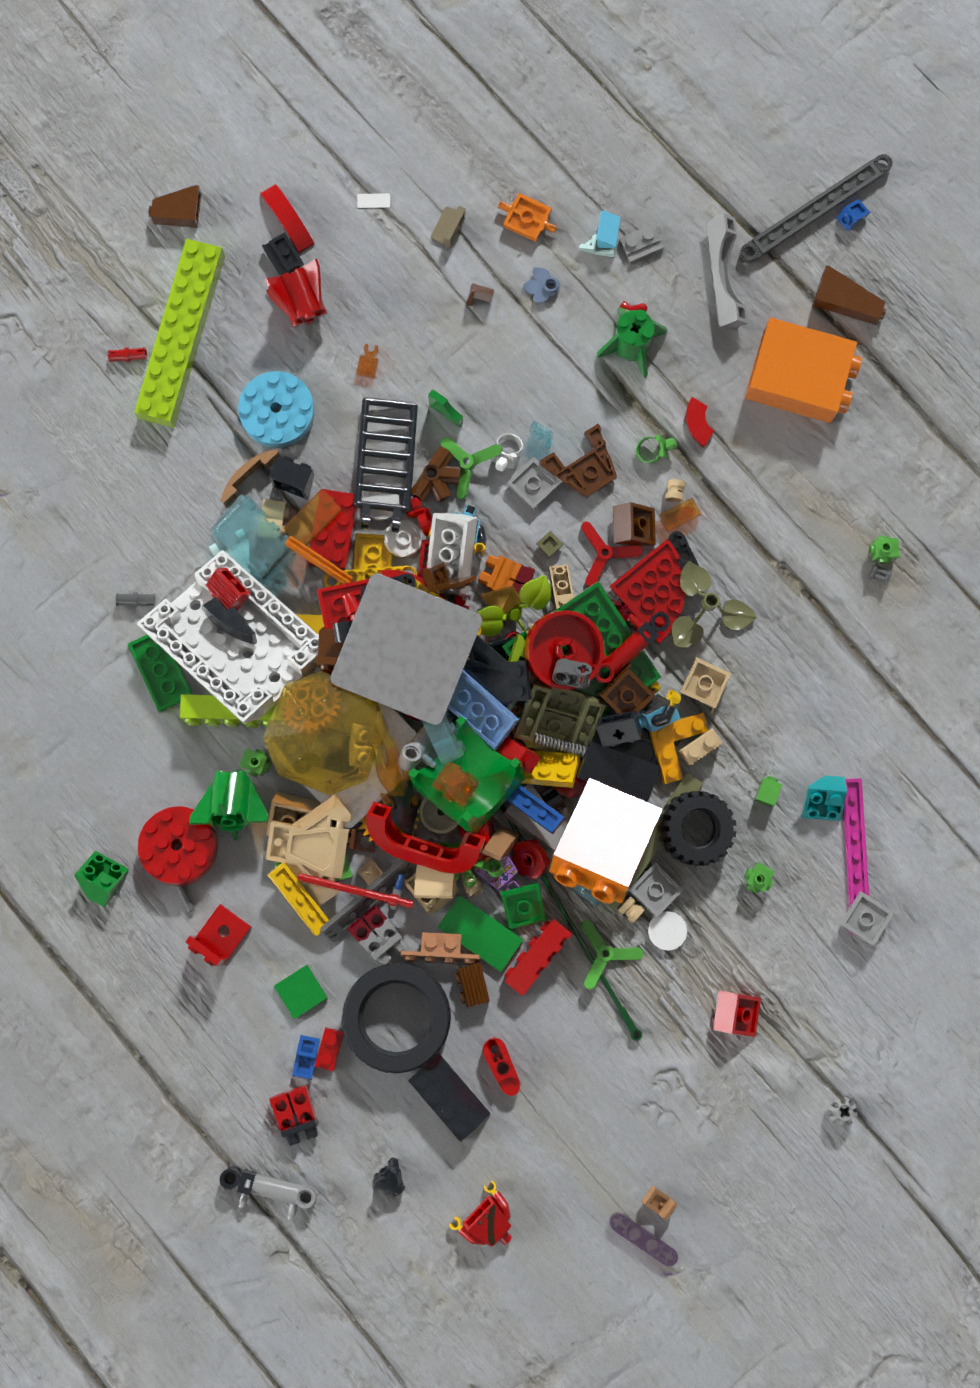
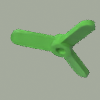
(462, 457)
(600, 962)

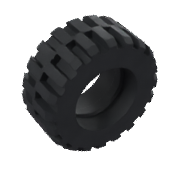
(722, 828)

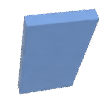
(482, 711)

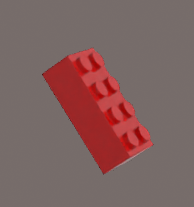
(336, 538)

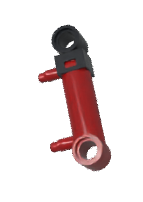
(633, 646)

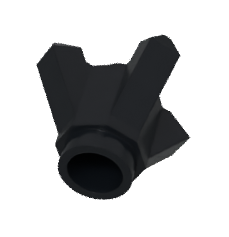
(390, 1178)

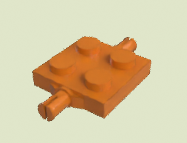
(527, 217)

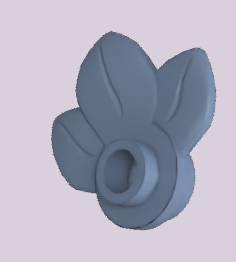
(539, 284)

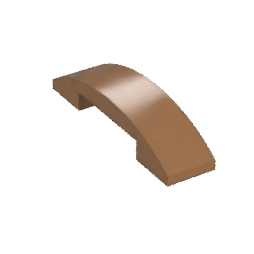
(266, 459)

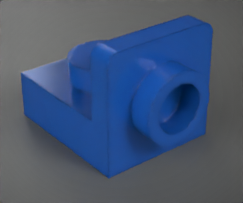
(852, 214)

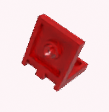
(210, 942)

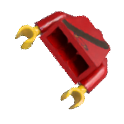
(487, 1222)

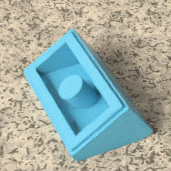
(608, 230)

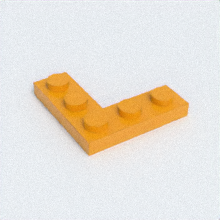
(664, 746)

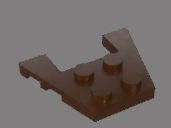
(590, 471)

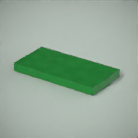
(160, 673)
(480, 933)

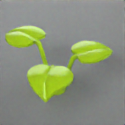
(533, 593)

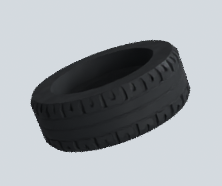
(354, 1027)

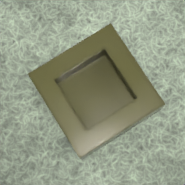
(549, 544)

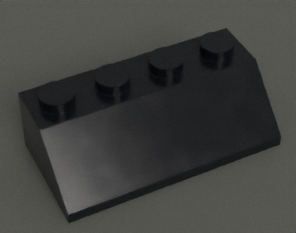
(449, 1097)

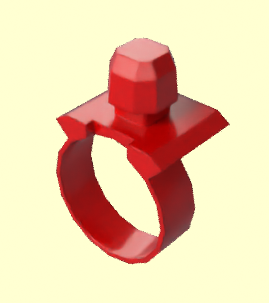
(423, 515)

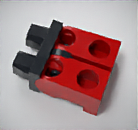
(296, 1120)

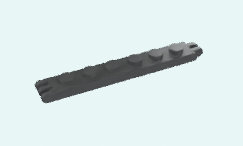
(358, 906)

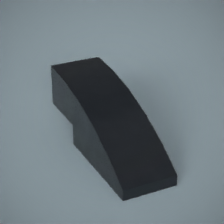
(229, 621)

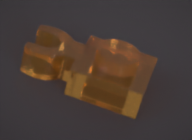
(368, 364)

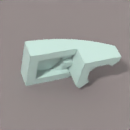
(592, 247)

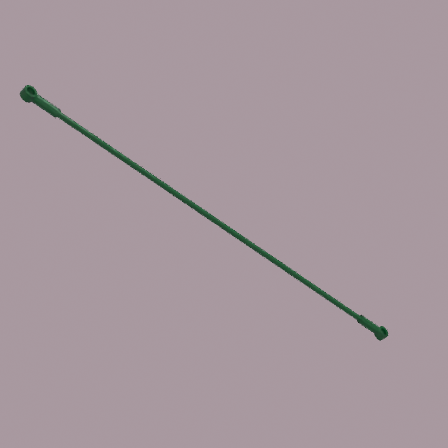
(622, 1011)

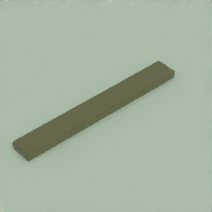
(688, 784)

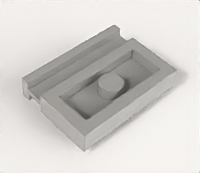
(641, 244)

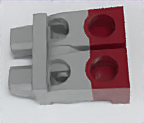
(379, 941)

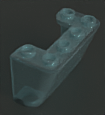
(253, 539)

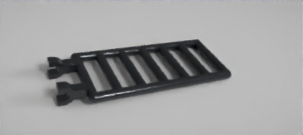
(408, 457)

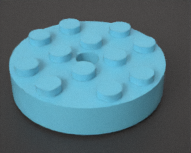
(268, 393)

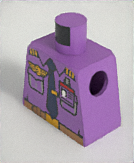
(506, 877)

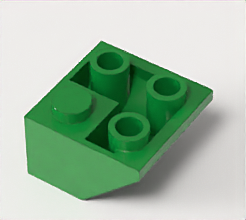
(100, 878)

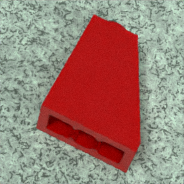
(514, 749)

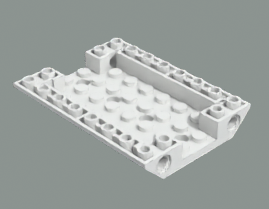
(217, 660)

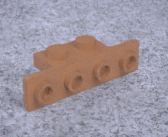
(440, 947)

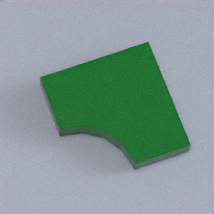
(443, 407)

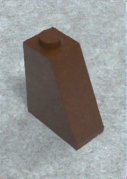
(177, 208)

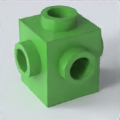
(884, 549)
(249, 759)
(765, 878)

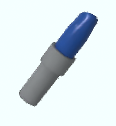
(398, 888)

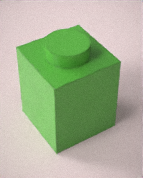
(768, 791)

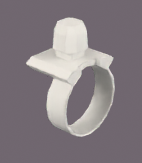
(507, 460)

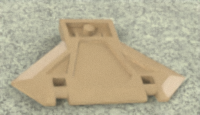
(313, 845)

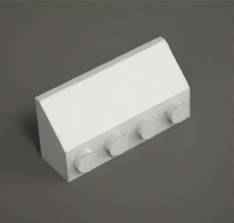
(453, 543)

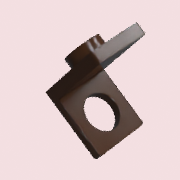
(354, 841)

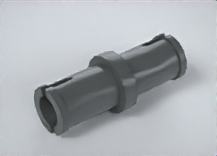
(135, 599)

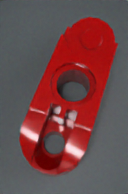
(509, 1081)

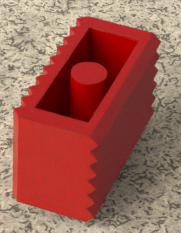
(227, 589)

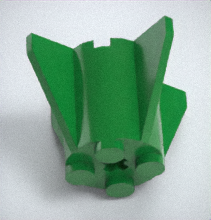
(633, 337)
(230, 803)

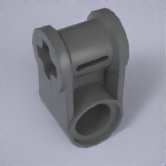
(569, 673)

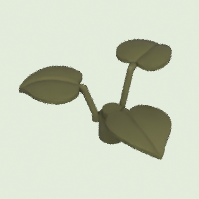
(697, 580)

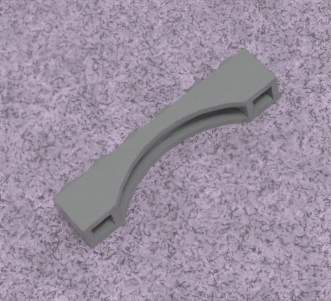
(721, 236)

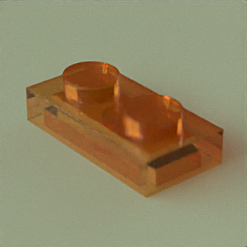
(680, 514)

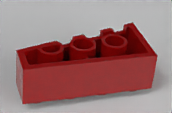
(537, 957)

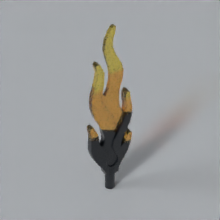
(399, 788)

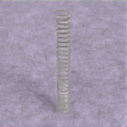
(562, 745)

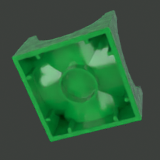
(495, 773)

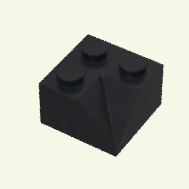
(292, 477)

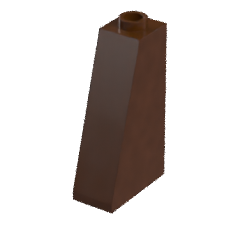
(848, 298)

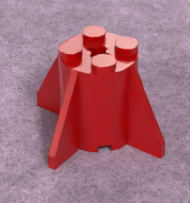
(298, 294)

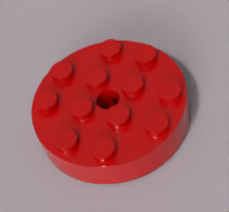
(553, 632)
(182, 865)

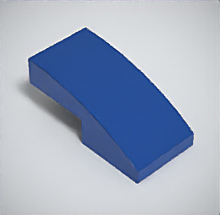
(306, 1057)

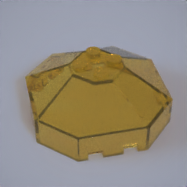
(323, 734)

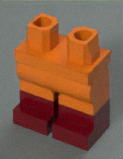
(505, 574)

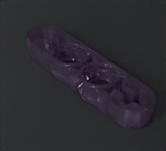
(643, 1238)

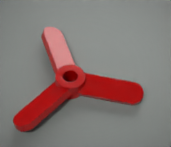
(601, 560)

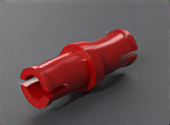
(127, 354)

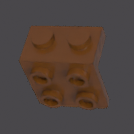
(437, 579)
(327, 650)

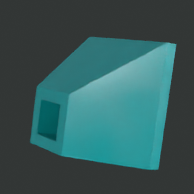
(825, 798)

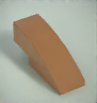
(501, 843)

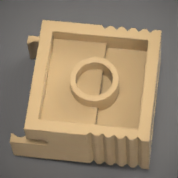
(705, 683)

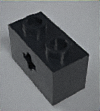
(619, 728)

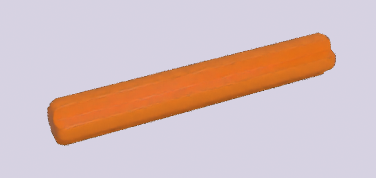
(318, 560)

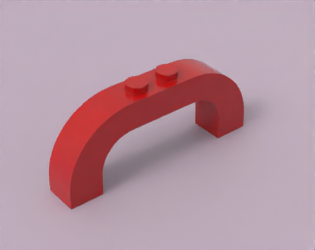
(419, 851)

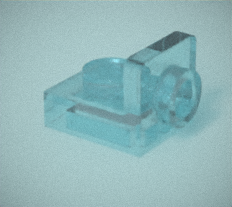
(540, 432)

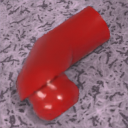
(642, 306)

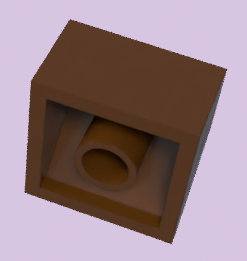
(634, 524)

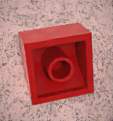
(737, 1013)

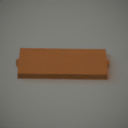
(313, 518)

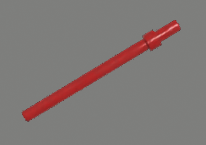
(392, 899)

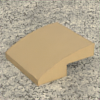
(433, 883)

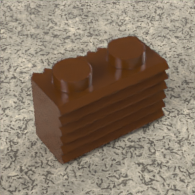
(473, 985)

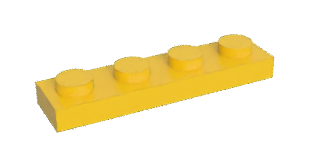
(298, 898)

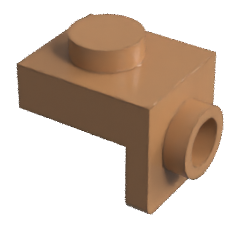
(659, 1202)

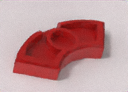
(697, 422)

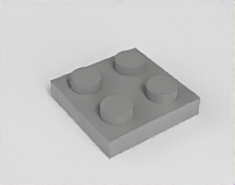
(533, 483)
(655, 890)
(866, 918)

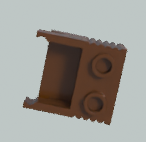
(626, 692)

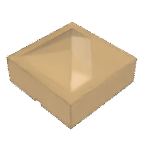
(370, 872)

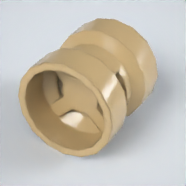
(675, 490)
(633, 911)

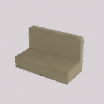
(448, 225)

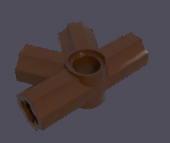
(444, 476)

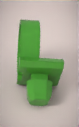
(665, 445)

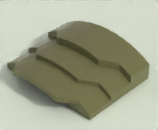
(559, 715)

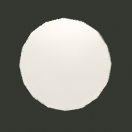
(381, 498)
(406, 541)
(667, 931)

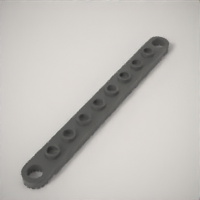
(816, 208)

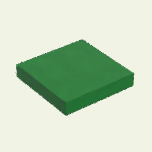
(523, 906)
(300, 991)

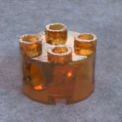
(456, 784)

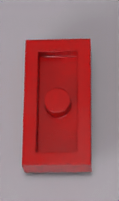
(329, 1049)

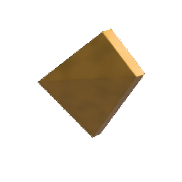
(504, 598)

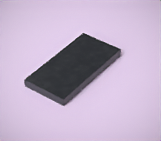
(618, 770)

